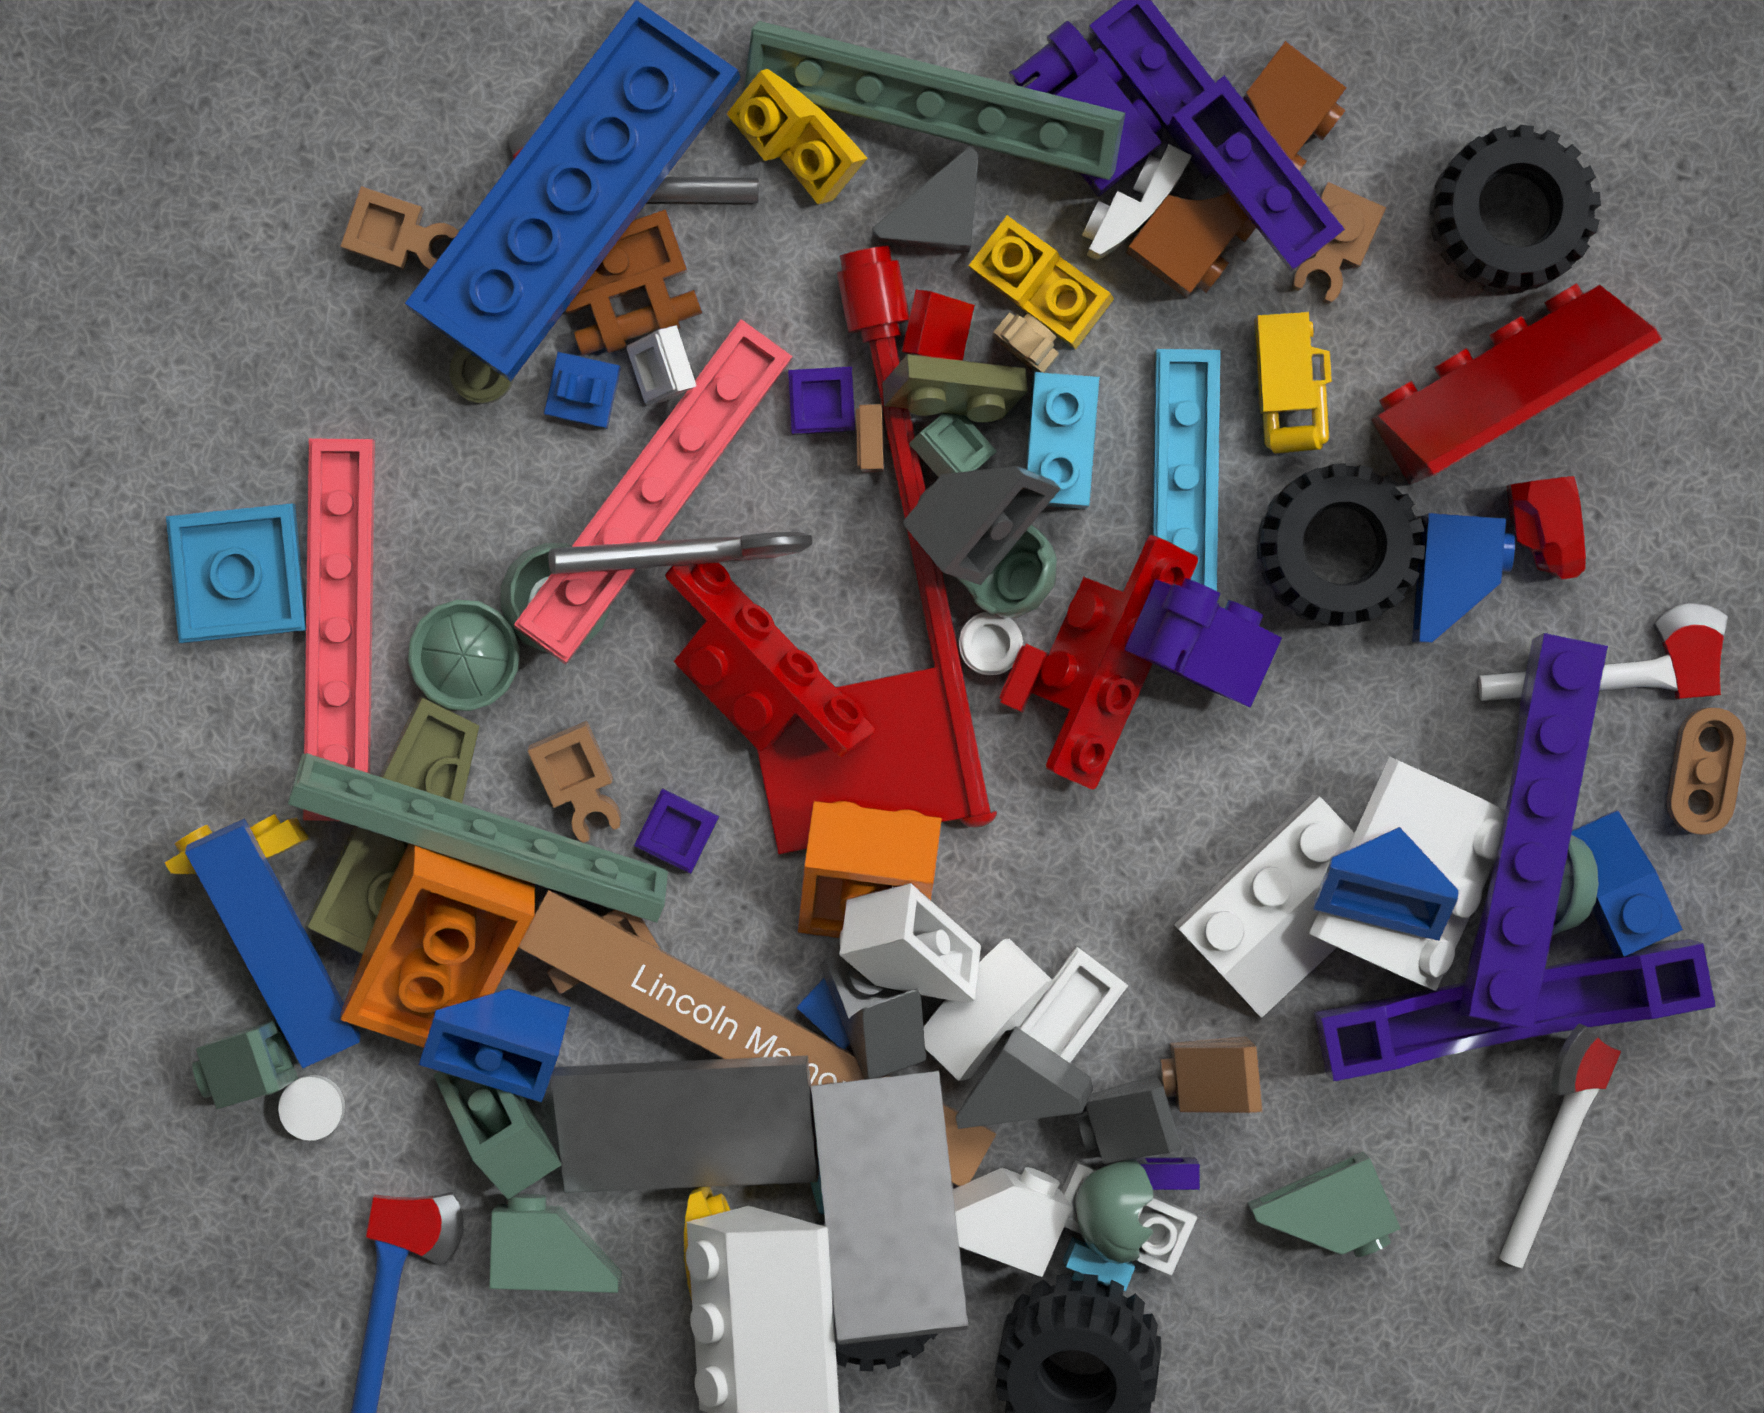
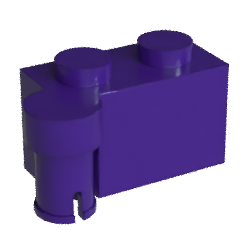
(1076, 72)
(1203, 642)

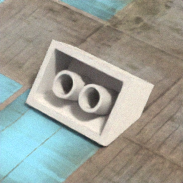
(1456, 834)
(1262, 911)
(762, 1313)

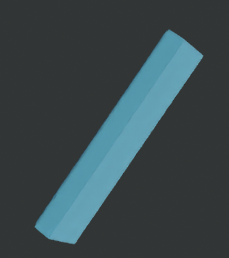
(1188, 455)

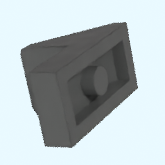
(878, 1020)

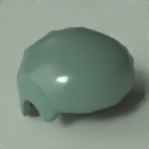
(1019, 579)
(1110, 1208)

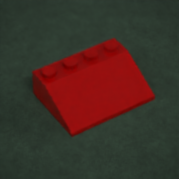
(1511, 381)

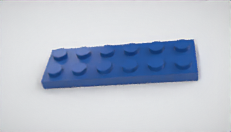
(573, 190)

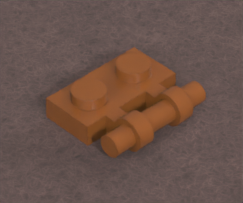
(639, 259)

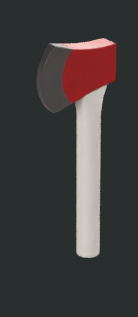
(1691, 667)
(1579, 1074)

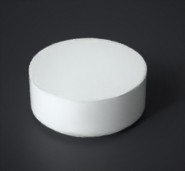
(990, 643)
(311, 1107)

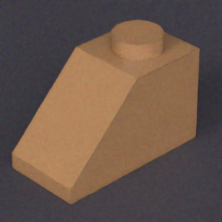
(1213, 1076)

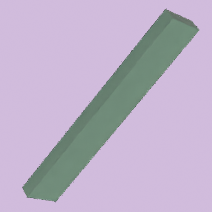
(940, 100)
(479, 837)

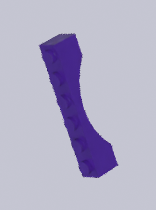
(1536, 831)
(1587, 991)

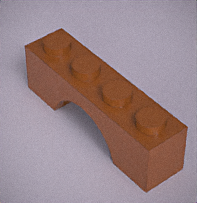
(1188, 236)

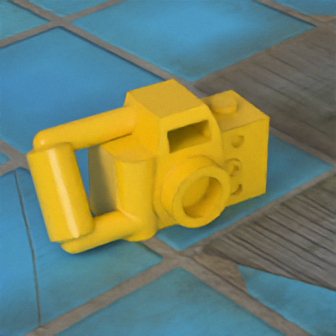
(1288, 382)

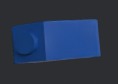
(1458, 569)
(1630, 895)
(499, 1041)

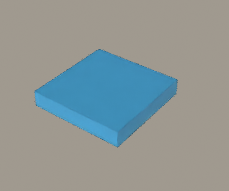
(236, 573)

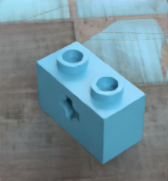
(1063, 434)

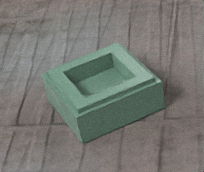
(952, 445)

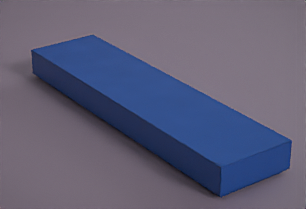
(272, 942)

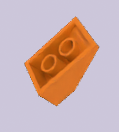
(436, 943)

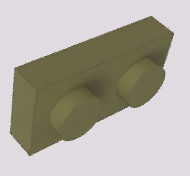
(954, 387)

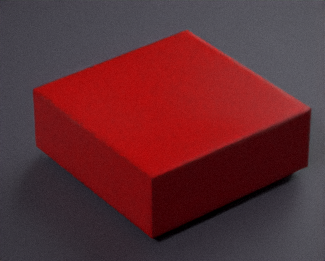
(938, 326)
(1022, 677)

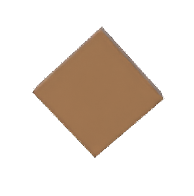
(870, 438)

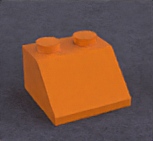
(862, 853)

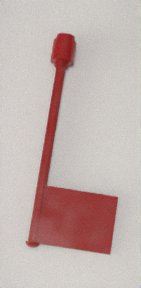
(924, 730)

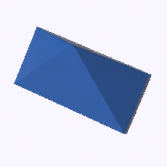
(1389, 886)

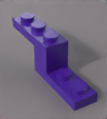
(1217, 130)

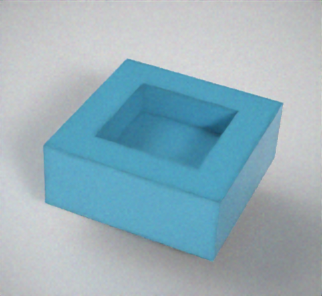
(1084, 1261)

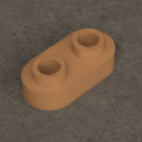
(1712, 772)

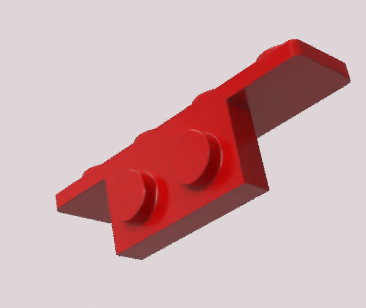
(756, 670)
(1093, 671)

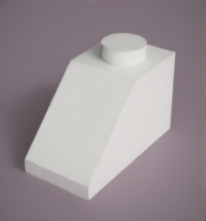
(909, 944)
(1012, 1217)

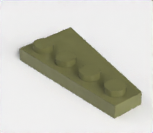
(429, 756)

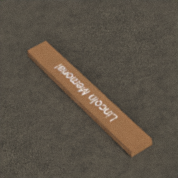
(703, 1007)

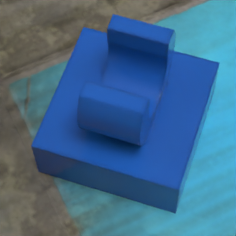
(582, 390)

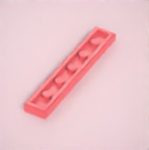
(657, 485)
(339, 603)

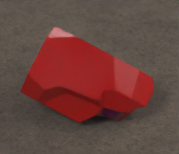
(1550, 524)

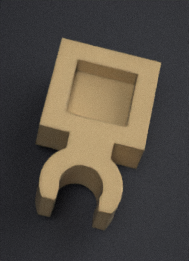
(1027, 341)

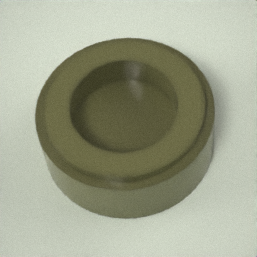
(475, 379)

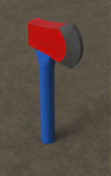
(399, 1225)

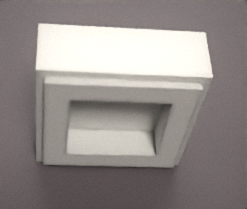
(661, 365)

